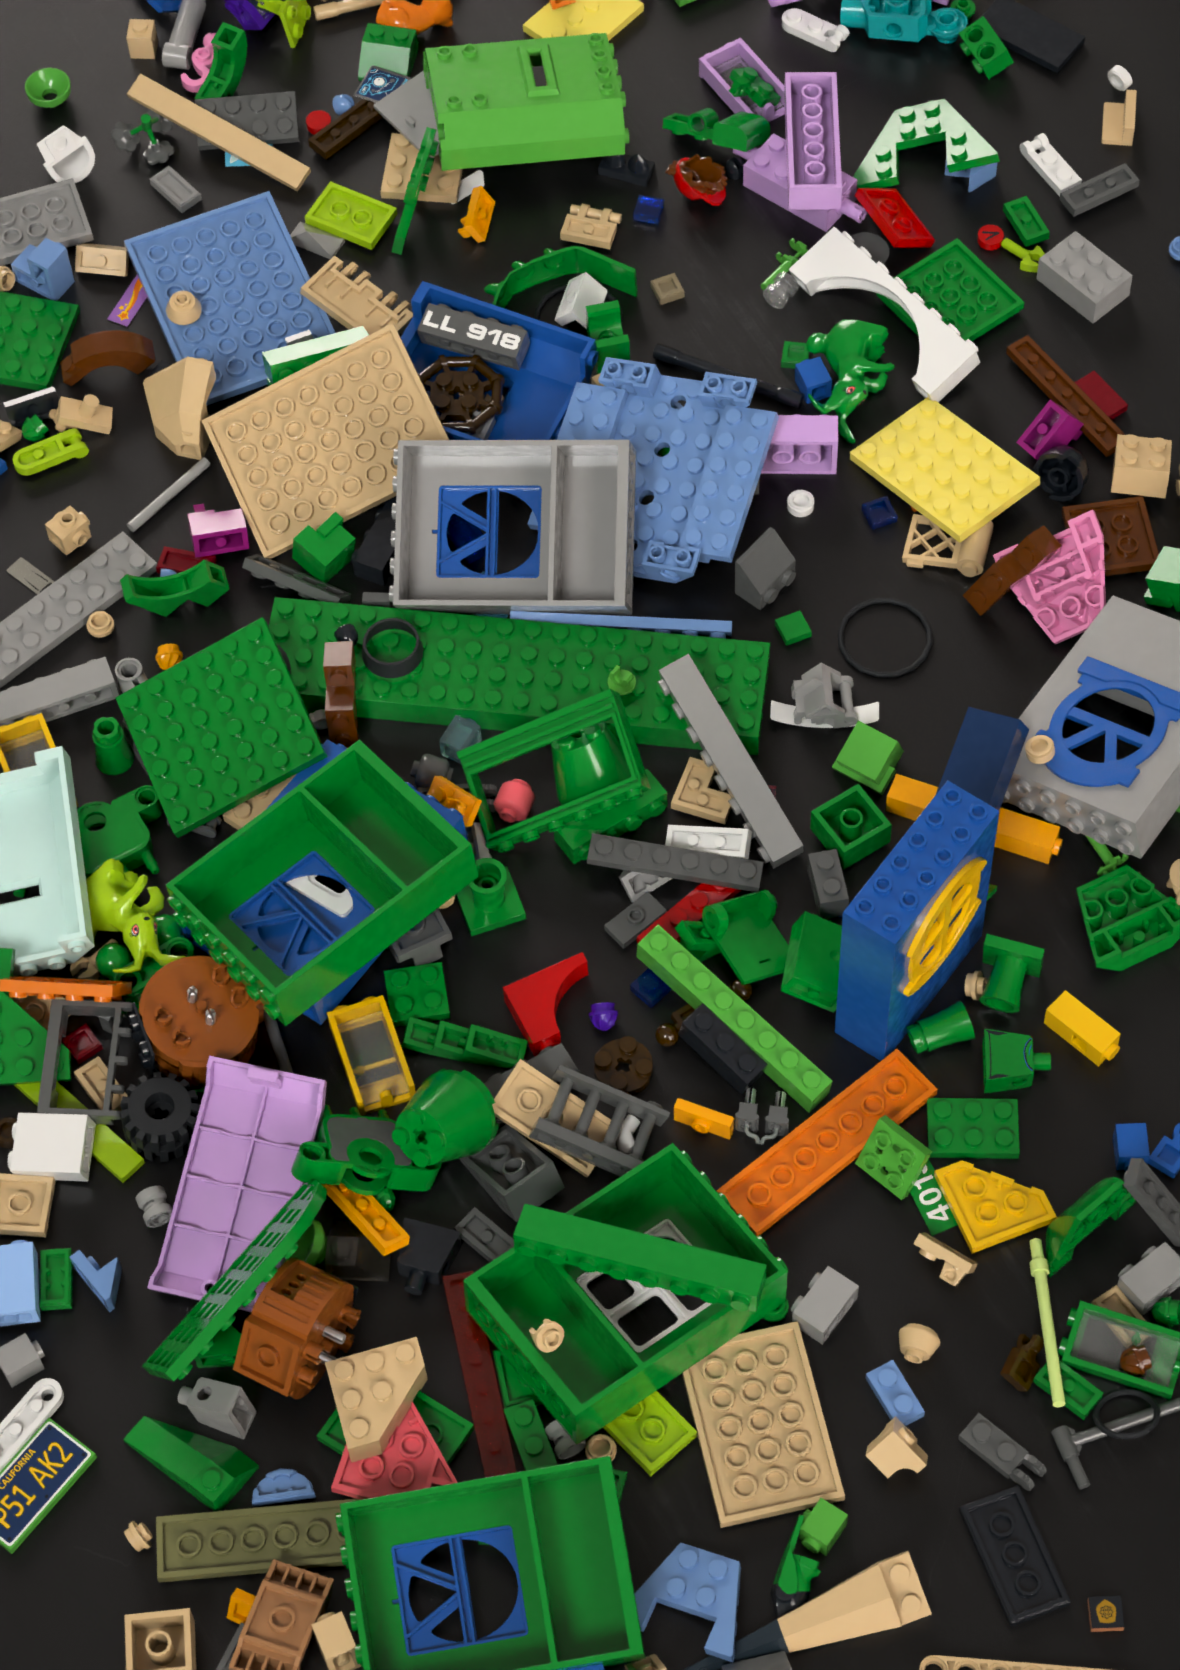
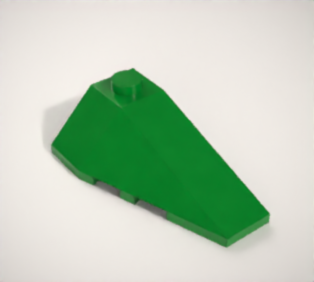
(197, 1463)

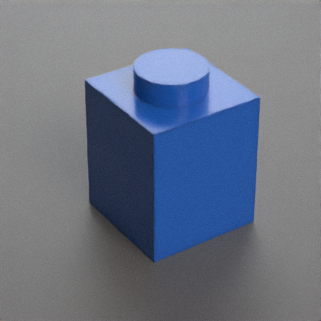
(813, 379)
(1130, 1142)

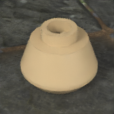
(183, 308)
(918, 1342)

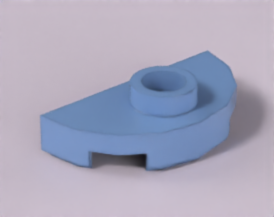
(282, 1487)

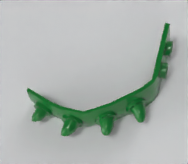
(554, 264)

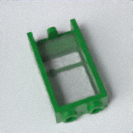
(1101, 1337)

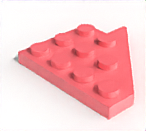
(406, 1465)

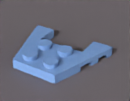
(698, 1585)

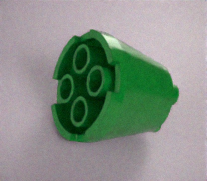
(588, 763)
(446, 1119)

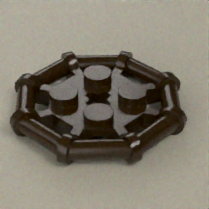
(465, 383)

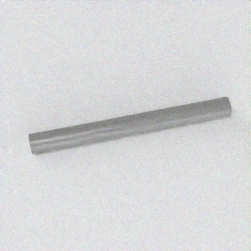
(168, 494)

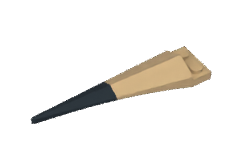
(866, 1603)

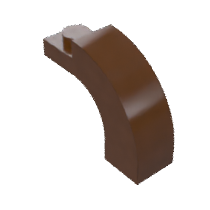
(107, 349)

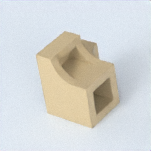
(896, 1449)

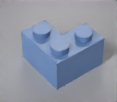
(44, 269)

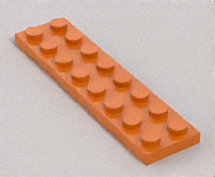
(826, 1142)

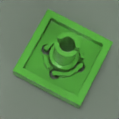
(898, 1151)

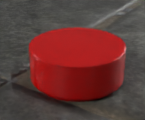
(317, 121)

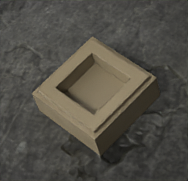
(667, 288)

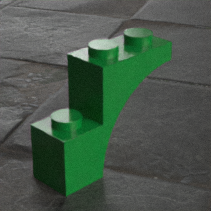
(164, 594)

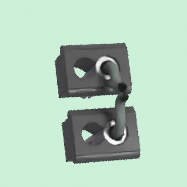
(775, 1123)

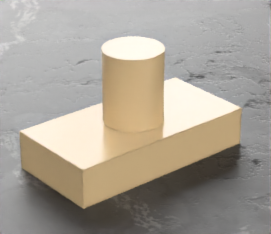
(85, 414)

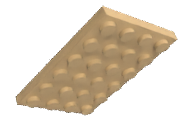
(762, 1427)

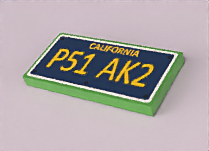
(38, 1480)

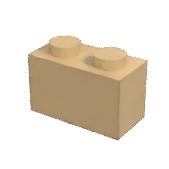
(335, 1642)

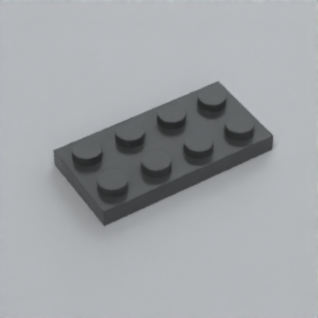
(264, 116)

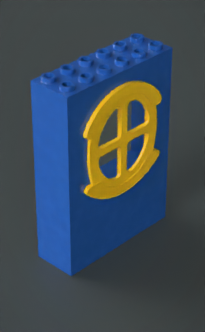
(915, 920)

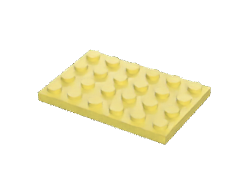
(945, 469)

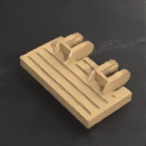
(355, 301)

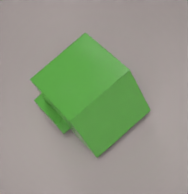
(869, 757)

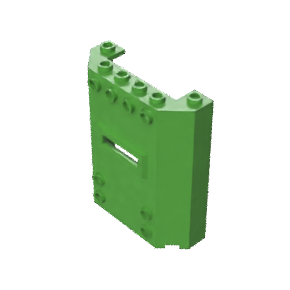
(497, 115)

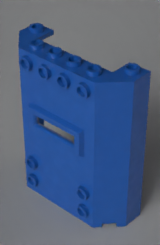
(537, 391)

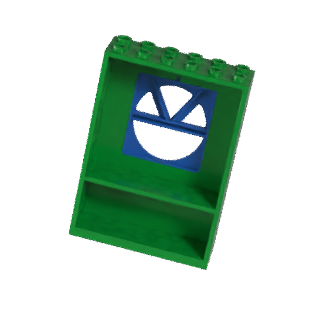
(340, 823)
(555, 1529)

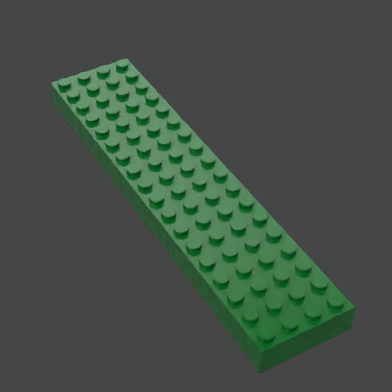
(519, 669)

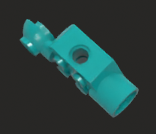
(903, 19)

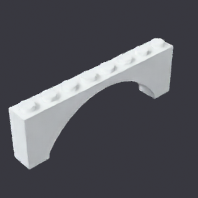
(840, 264)

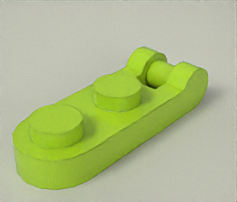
(50, 452)

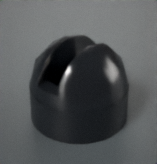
(731, 168)
(346, 633)

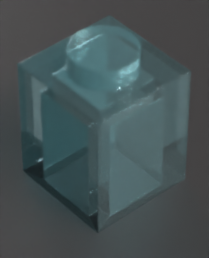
(458, 736)

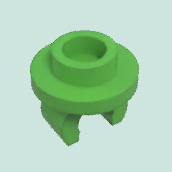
(621, 681)

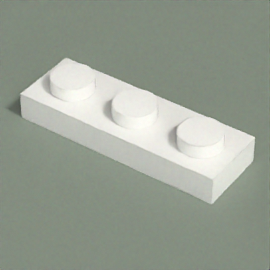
(715, 840)

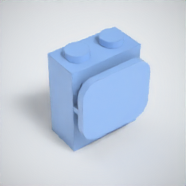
(19, 1283)

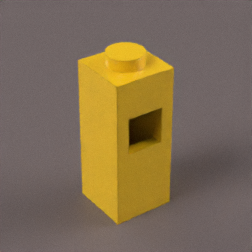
(1082, 1028)

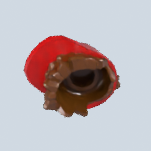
(699, 179)

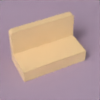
(1119, 121)
(101, 259)

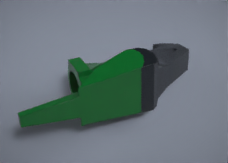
(793, 1578)

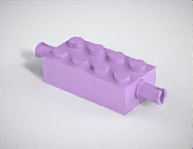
(767, 176)

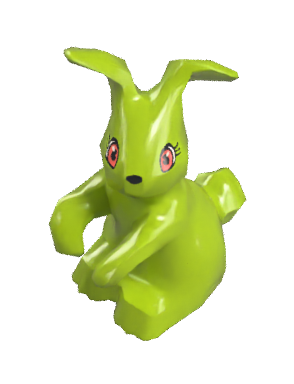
(113, 910)

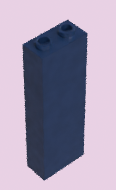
(985, 755)

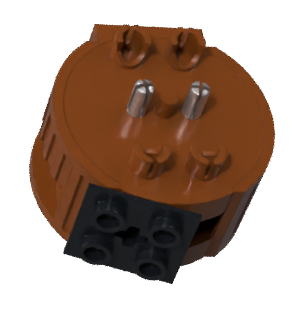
(191, 1014)

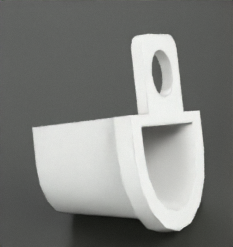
(67, 155)

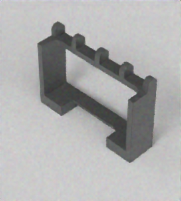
(56, 1030)

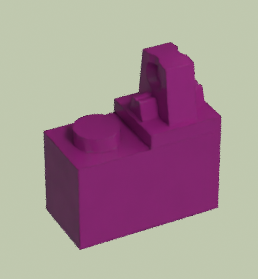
(1049, 429)
(217, 531)

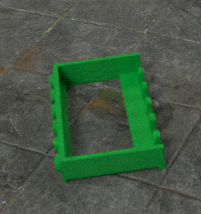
(541, 733)

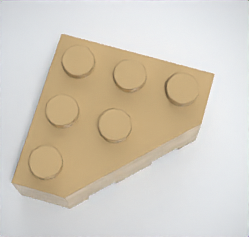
(375, 1393)

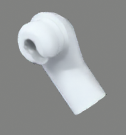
(625, 1139)

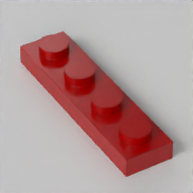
(691, 908)

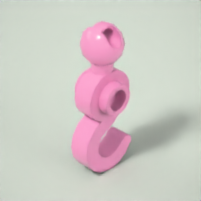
(202, 62)

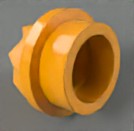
(168, 655)

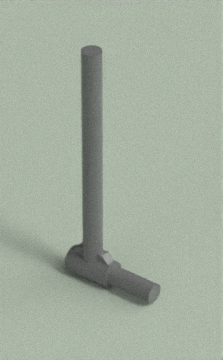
(1070, 1442)

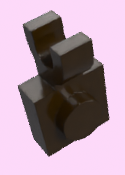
(1021, 1364)

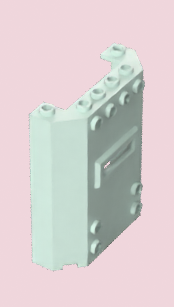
(43, 849)

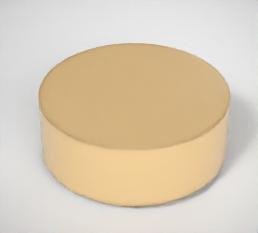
(1040, 749)

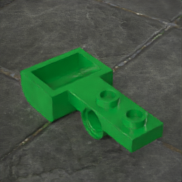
(739, 132)

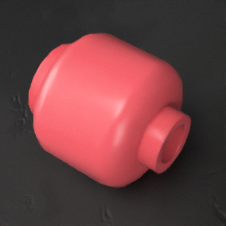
(514, 800)

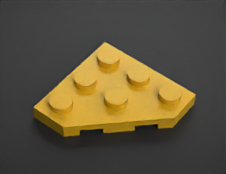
(991, 1205)

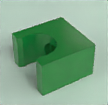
(605, 326)

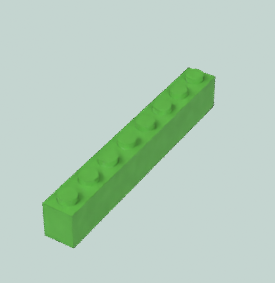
(699, 985)

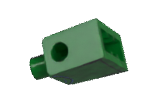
(1010, 1061)

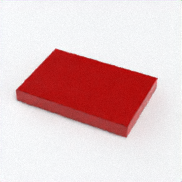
(894, 217)

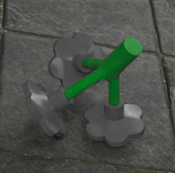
(126, 137)

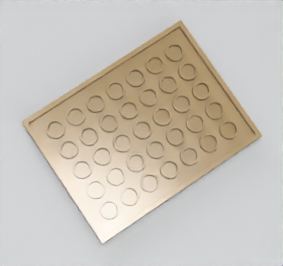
(323, 438)

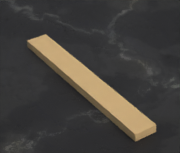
(219, 132)

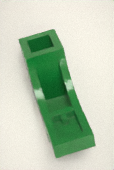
(227, 65)

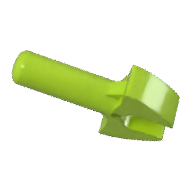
(1027, 256)

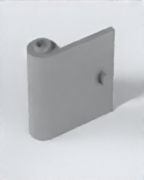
(410, 108)

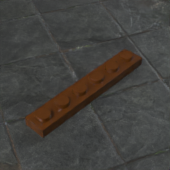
(1065, 392)

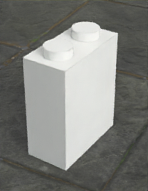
(52, 1146)

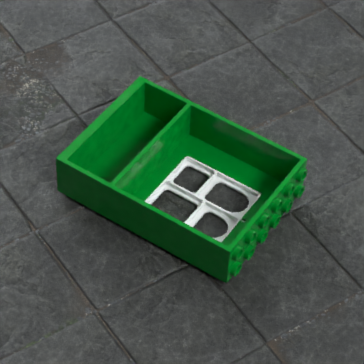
(597, 1366)

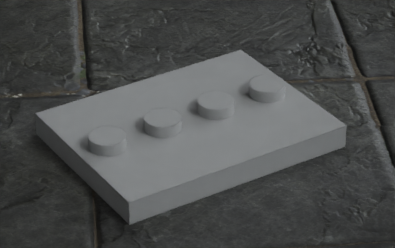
(39, 214)

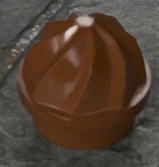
(1135, 1360)

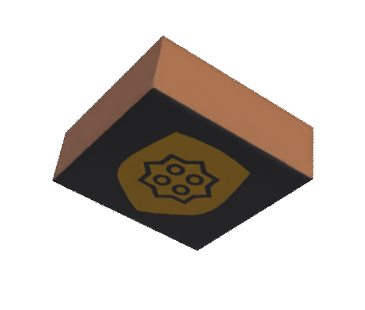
(1105, 1613)

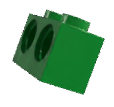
(987, 46)

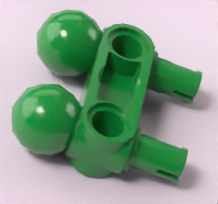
(118, 956)

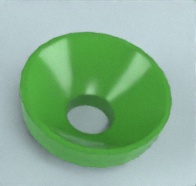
(48, 81)
(311, 1244)

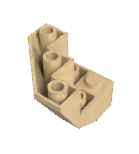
(178, 405)

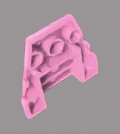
(1071, 585)

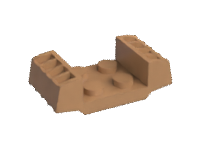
(282, 1619)

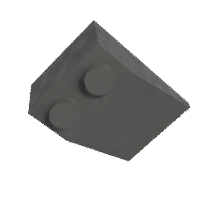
(514, 1172)

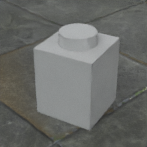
(20, 1359)

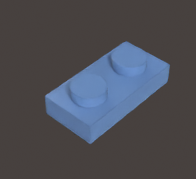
(894, 1393)

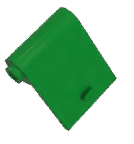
(748, 935)

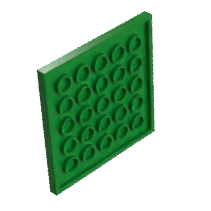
(220, 727)

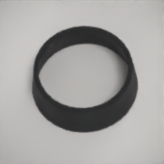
(394, 669)

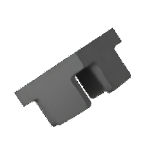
(423, 940)

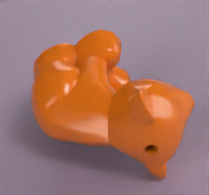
(411, 16)

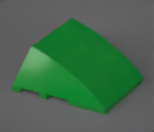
(1127, 918)
(1082, 1217)

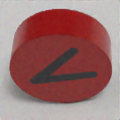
(990, 237)

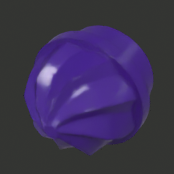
(603, 1015)

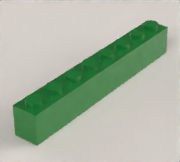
(640, 1258)

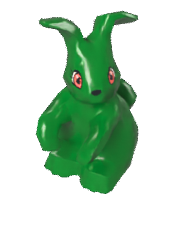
(851, 351)

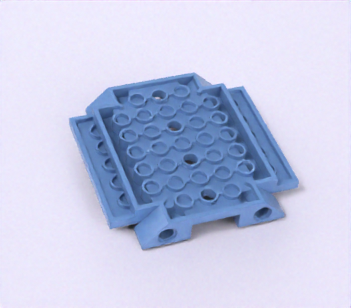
(705, 478)

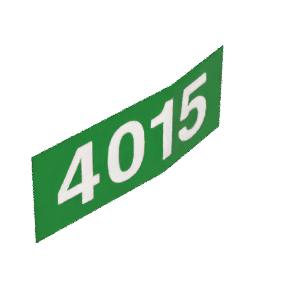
(932, 1201)

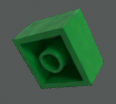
(851, 826)

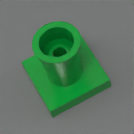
(490, 899)
(1010, 964)

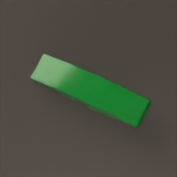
(463, 1044)

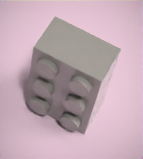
(1084, 277)

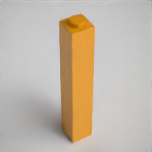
(1014, 830)

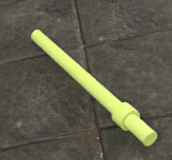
(1040, 1269)

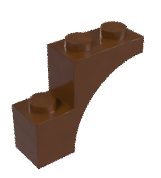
(1012, 569)
(340, 701)

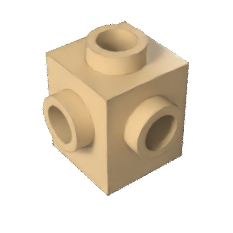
(68, 530)

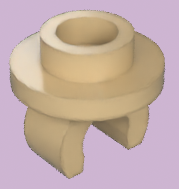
(548, 1336)

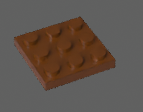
(1126, 532)

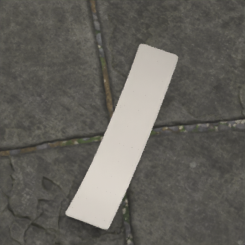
(785, 714)

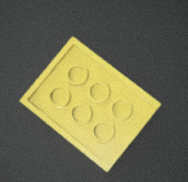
(583, 18)

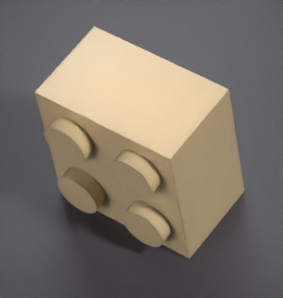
(1141, 466)
(160, 1640)

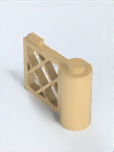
(967, 556)

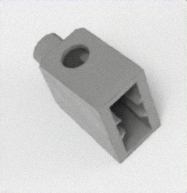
(219, 1406)

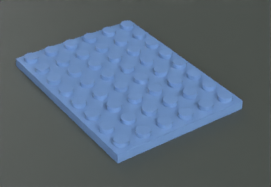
(247, 283)

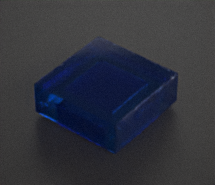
(648, 209)
(879, 512)

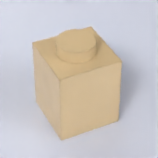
(142, 39)

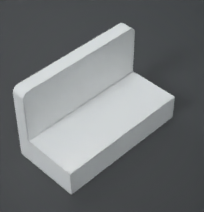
(578, 294)

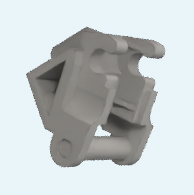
(815, 697)

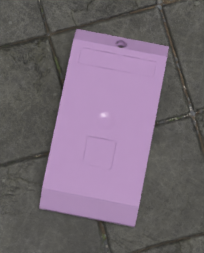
(235, 1171)

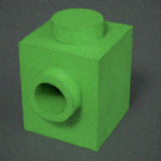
(822, 1527)

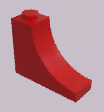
(537, 997)

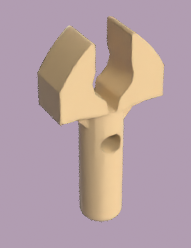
(87, 962)

